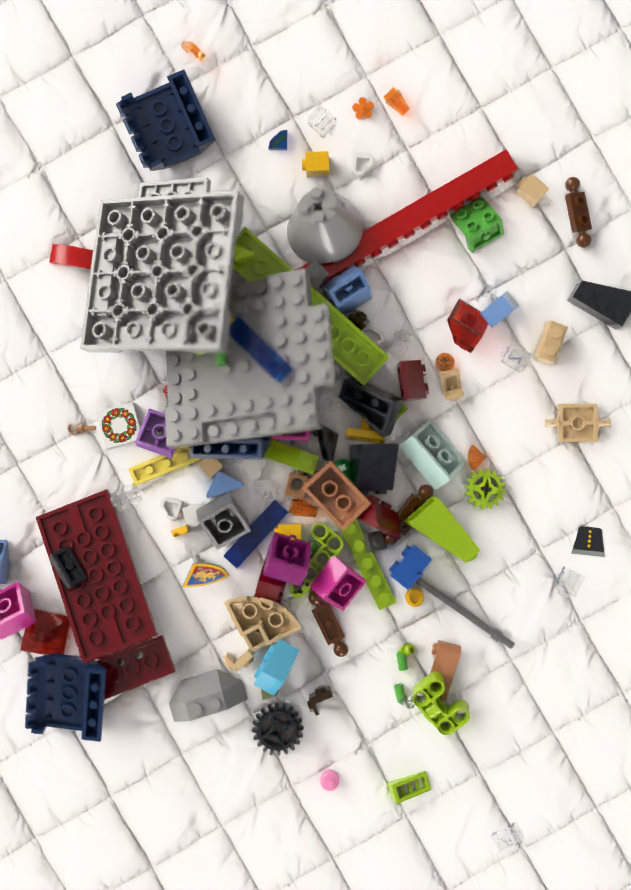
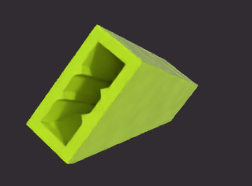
(442, 528)

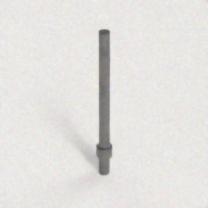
(496, 634)

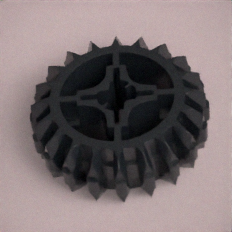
(283, 744)

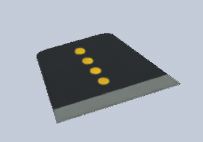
(589, 542)

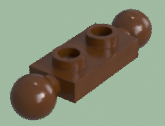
(578, 212)
(410, 506)
(328, 624)

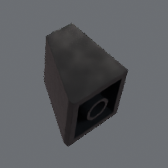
(373, 466)

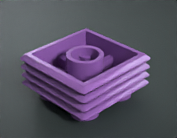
(148, 437)

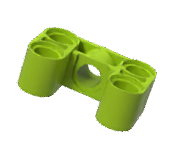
(435, 709)

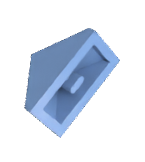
(499, 309)
(223, 483)

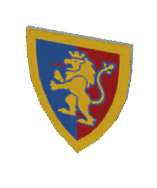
(204, 573)

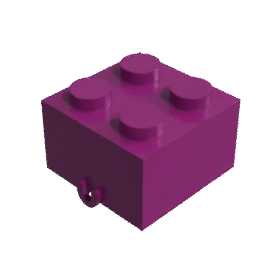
(287, 559)

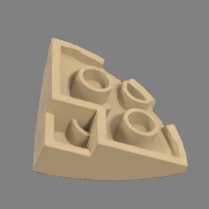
(261, 620)

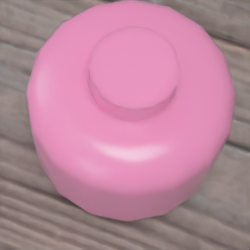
(329, 780)

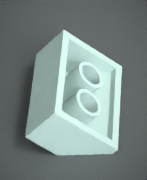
(432, 454)

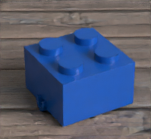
(406, 569)

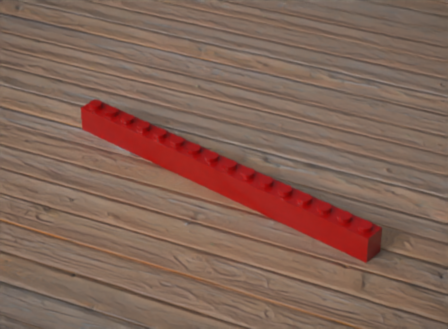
(425, 210)

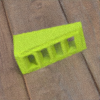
(407, 780)

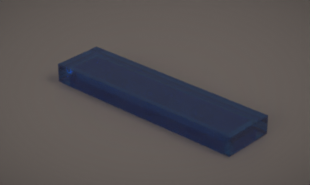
(259, 350)
(259, 530)

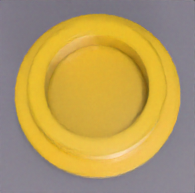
(414, 597)

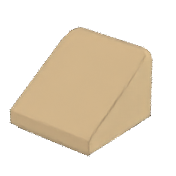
(211, 466)

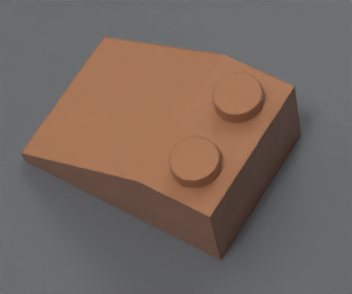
(336, 494)

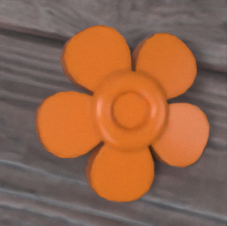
(363, 109)

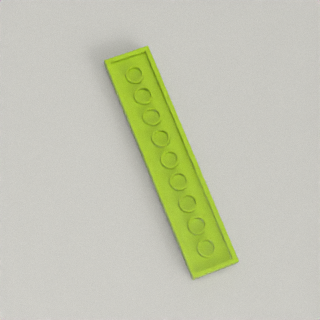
(349, 344)

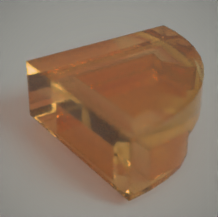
(190, 46)
(475, 457)

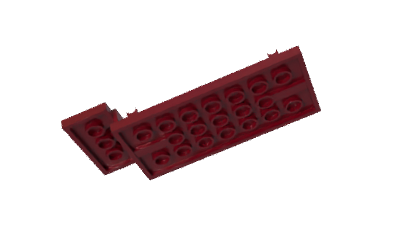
(109, 607)

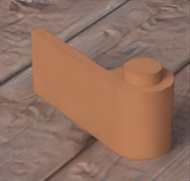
(445, 661)

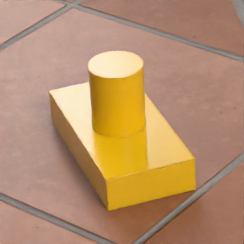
(364, 434)

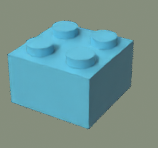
(275, 666)

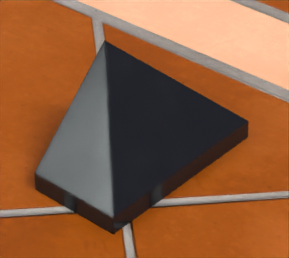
(327, 442)

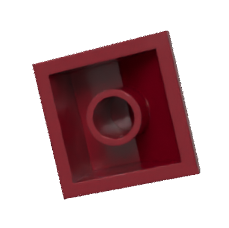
(412, 380)
(381, 517)

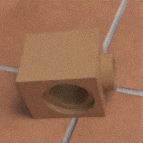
(290, 491)

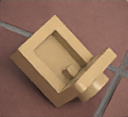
(451, 384)
(244, 660)

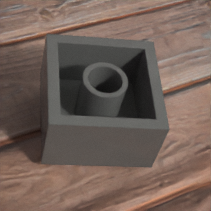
(223, 520)

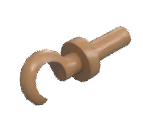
(82, 428)

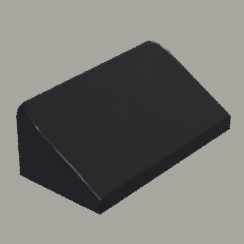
(67, 568)

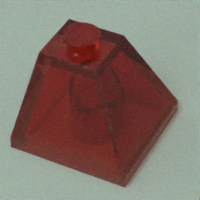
(466, 325)
(47, 634)

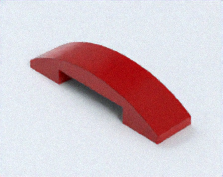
(71, 256)

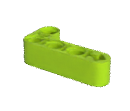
(313, 563)

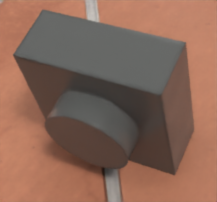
(374, 541)

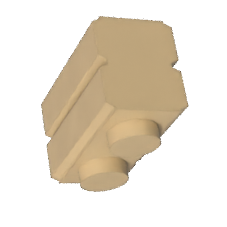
(550, 342)

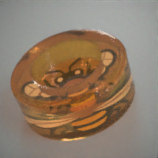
(444, 362)

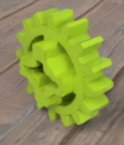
(483, 498)

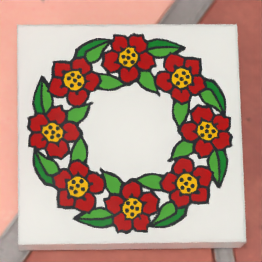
(118, 425)

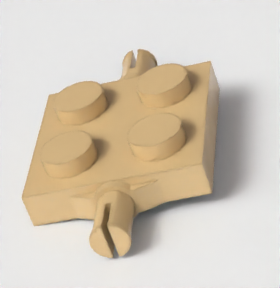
(577, 422)

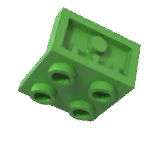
(478, 223)

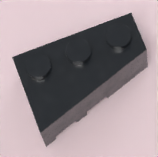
(602, 302)
(373, 404)

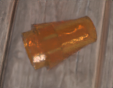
(396, 101)
(302, 508)

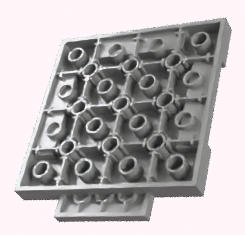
(163, 269)
(241, 398)

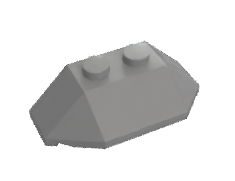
(206, 695)

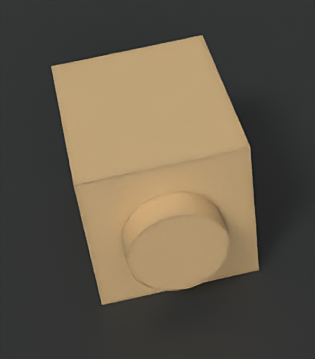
(531, 190)

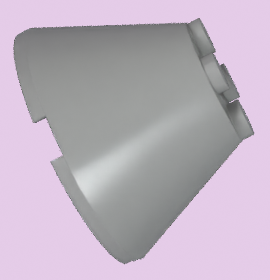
(324, 227)

